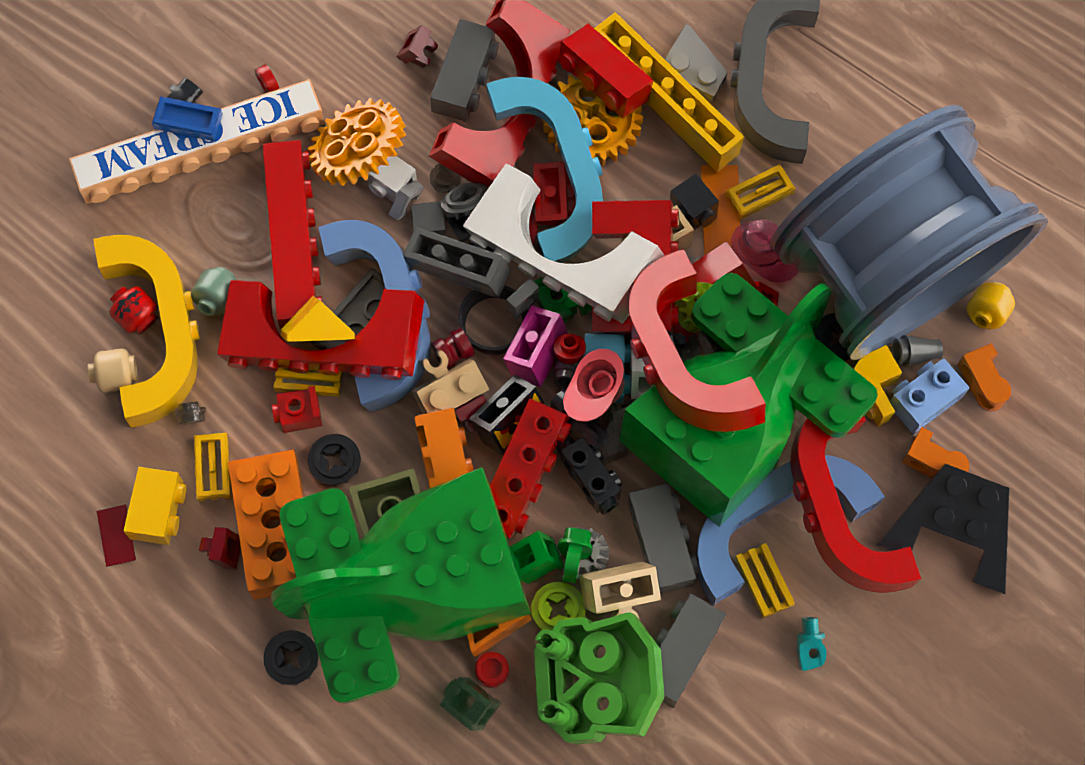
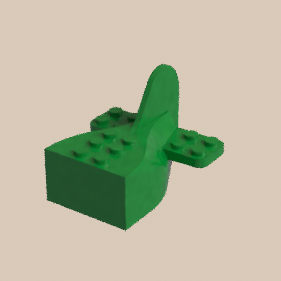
(791, 373)
(420, 573)

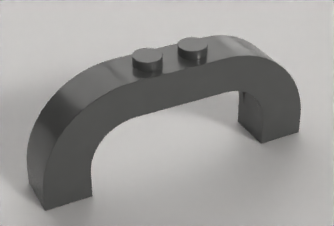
(765, 130)

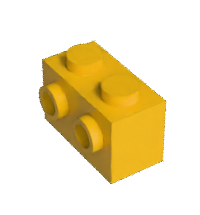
(155, 506)

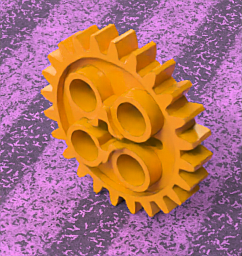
(595, 118)
(356, 142)

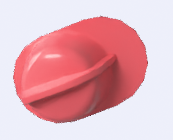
(594, 385)

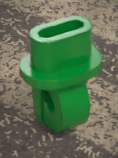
(574, 547)

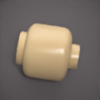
(113, 370)

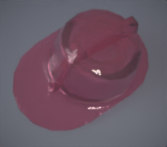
(753, 248)

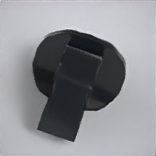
(185, 91)

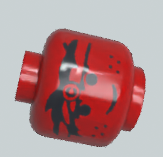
(133, 309)

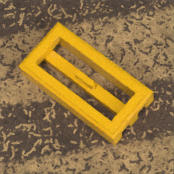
(738, 204)
(280, 386)
(214, 493)
(776, 575)

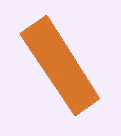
(727, 218)

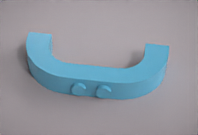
(534, 97)

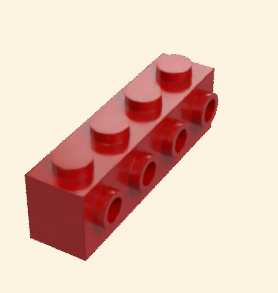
(525, 462)

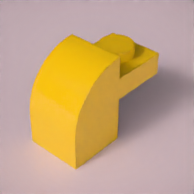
(881, 371)

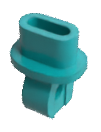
(810, 639)

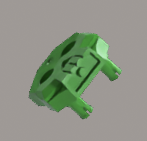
(626, 676)

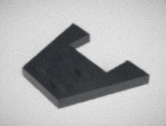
(965, 510)

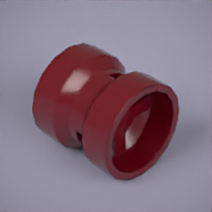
(455, 347)

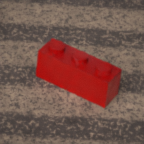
(605, 70)

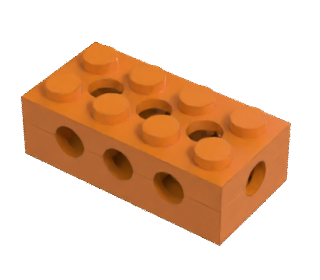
(253, 513)

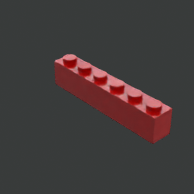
(290, 227)

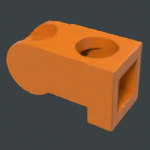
(983, 378)
(929, 457)

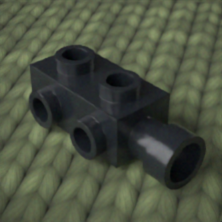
(590, 473)

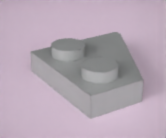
(697, 64)

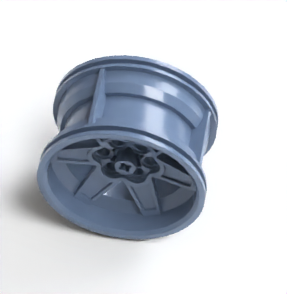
(906, 230)

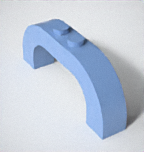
(358, 239)
(716, 570)

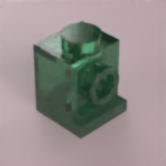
(456, 703)

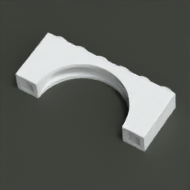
(503, 225)

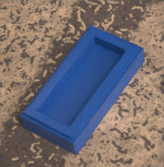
(187, 118)

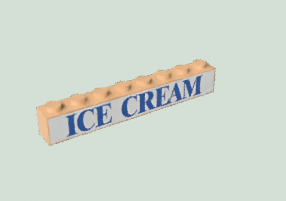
(163, 154)

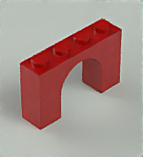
(648, 219)

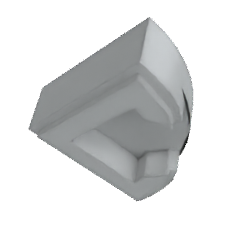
(403, 198)

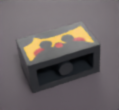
(502, 412)

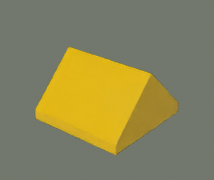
(316, 323)

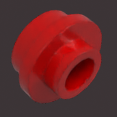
(569, 348)

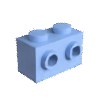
(927, 395)

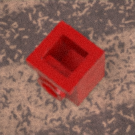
(305, 418)

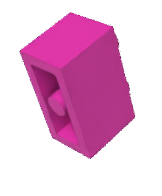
(532, 348)

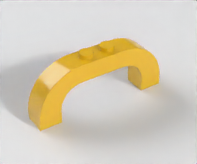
(169, 387)

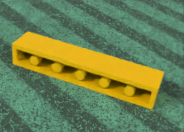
(676, 99)

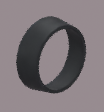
(471, 300)

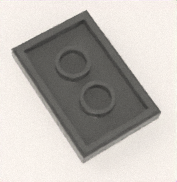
(358, 306)

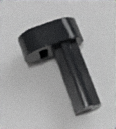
(589, 430)

